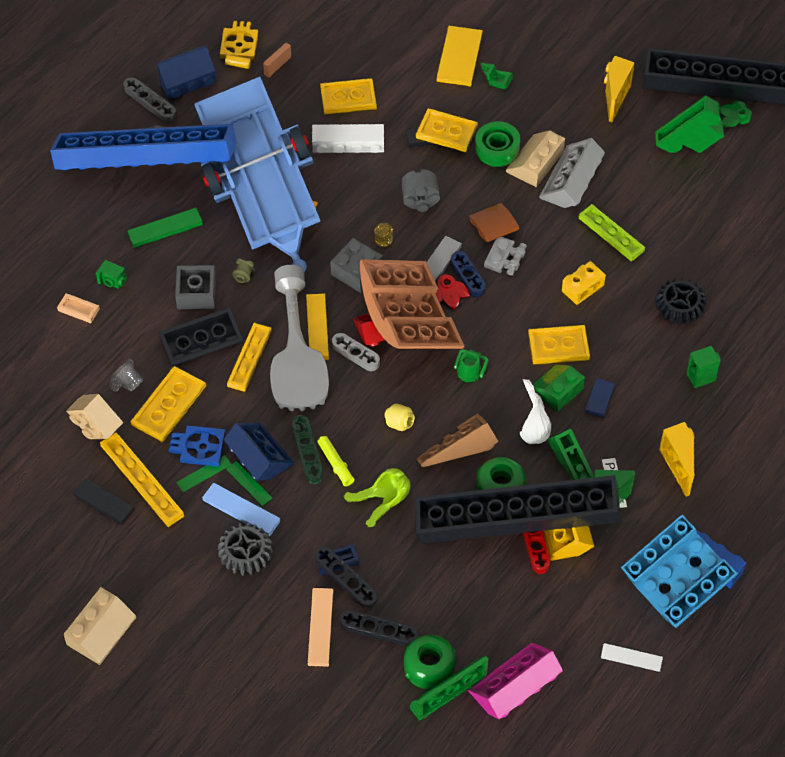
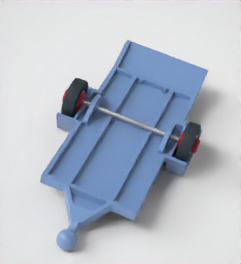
(262, 169)

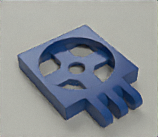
(180, 444)

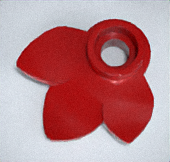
(451, 293)

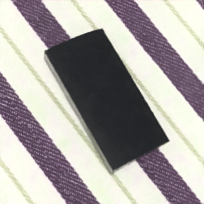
(200, 337)

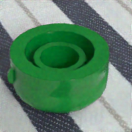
(497, 134)
(500, 467)
(429, 675)

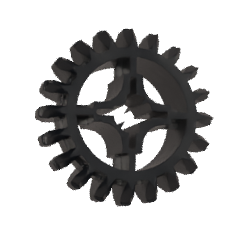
(679, 307)

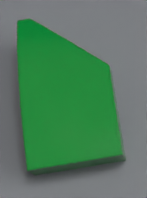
(496, 78)

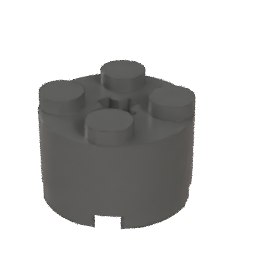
(420, 190)

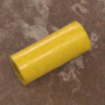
(238, 61)

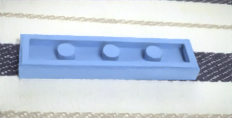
(240, 508)

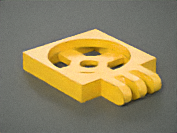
(240, 32)

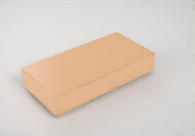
(78, 308)

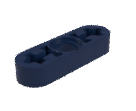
(468, 281)

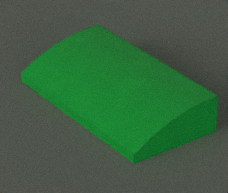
(450, 688)

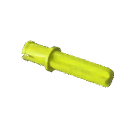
(339, 466)

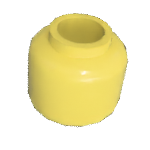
(399, 417)

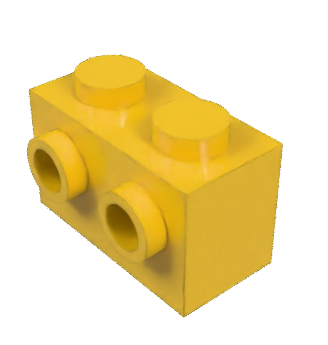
(583, 282)

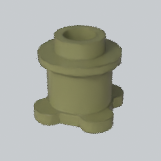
(243, 271)

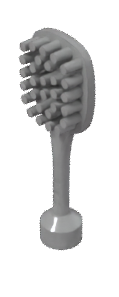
(297, 372)

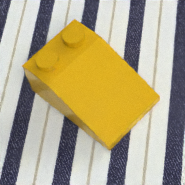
(617, 84)
(678, 451)

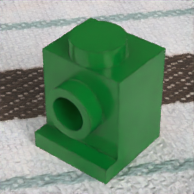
(111, 275)

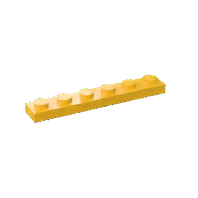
(142, 479)

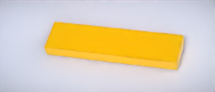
(317, 324)
(249, 357)

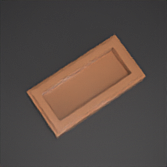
(276, 60)

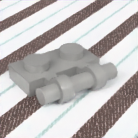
(499, 254)

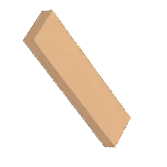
(320, 627)

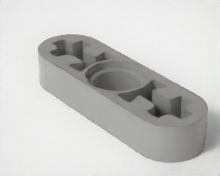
(358, 359)

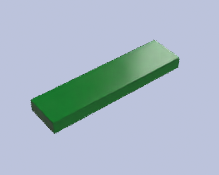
(165, 227)

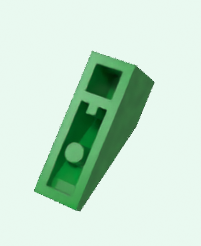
(570, 455)

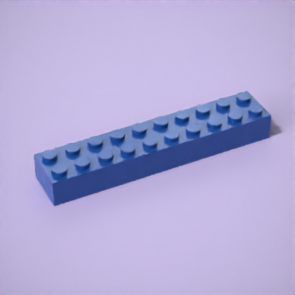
(144, 146)

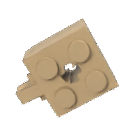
(94, 417)

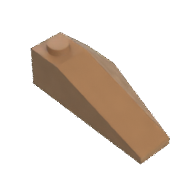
(471, 438)

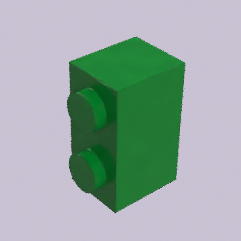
(703, 366)

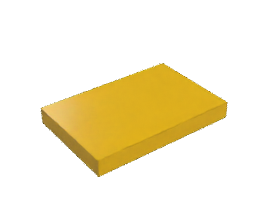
(348, 96)
(447, 130)
(559, 344)

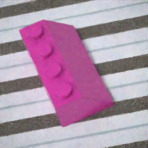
(516, 680)

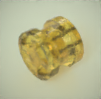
(381, 230)

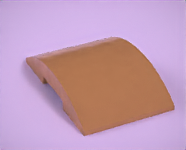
(406, 305)

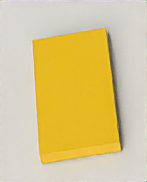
(459, 56)
(168, 404)

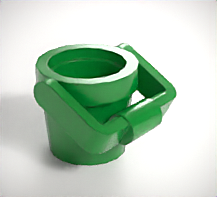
(469, 366)

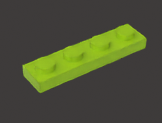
(611, 232)

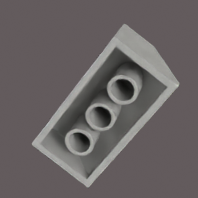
(572, 173)

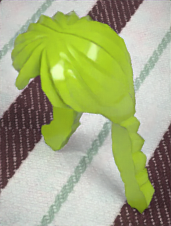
(391, 486)

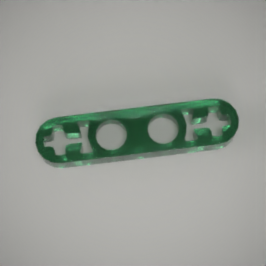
(307, 449)

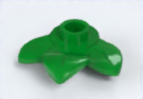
(735, 114)

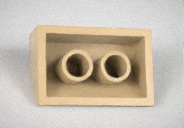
(537, 157)
(99, 626)

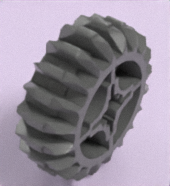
(231, 552)

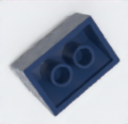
(186, 72)
(257, 450)

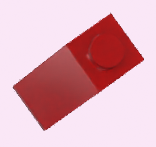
(367, 330)

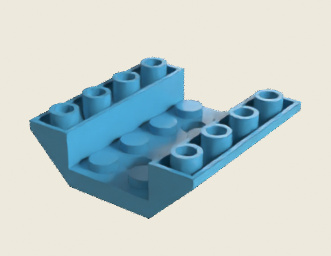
(668, 562)

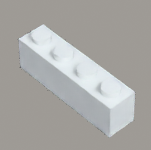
(348, 138)

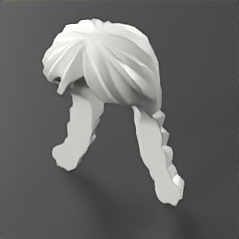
(537, 426)

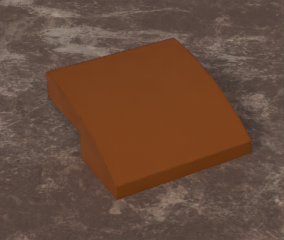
(494, 222)

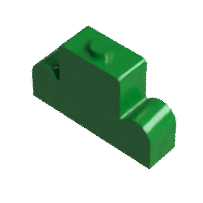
(695, 128)

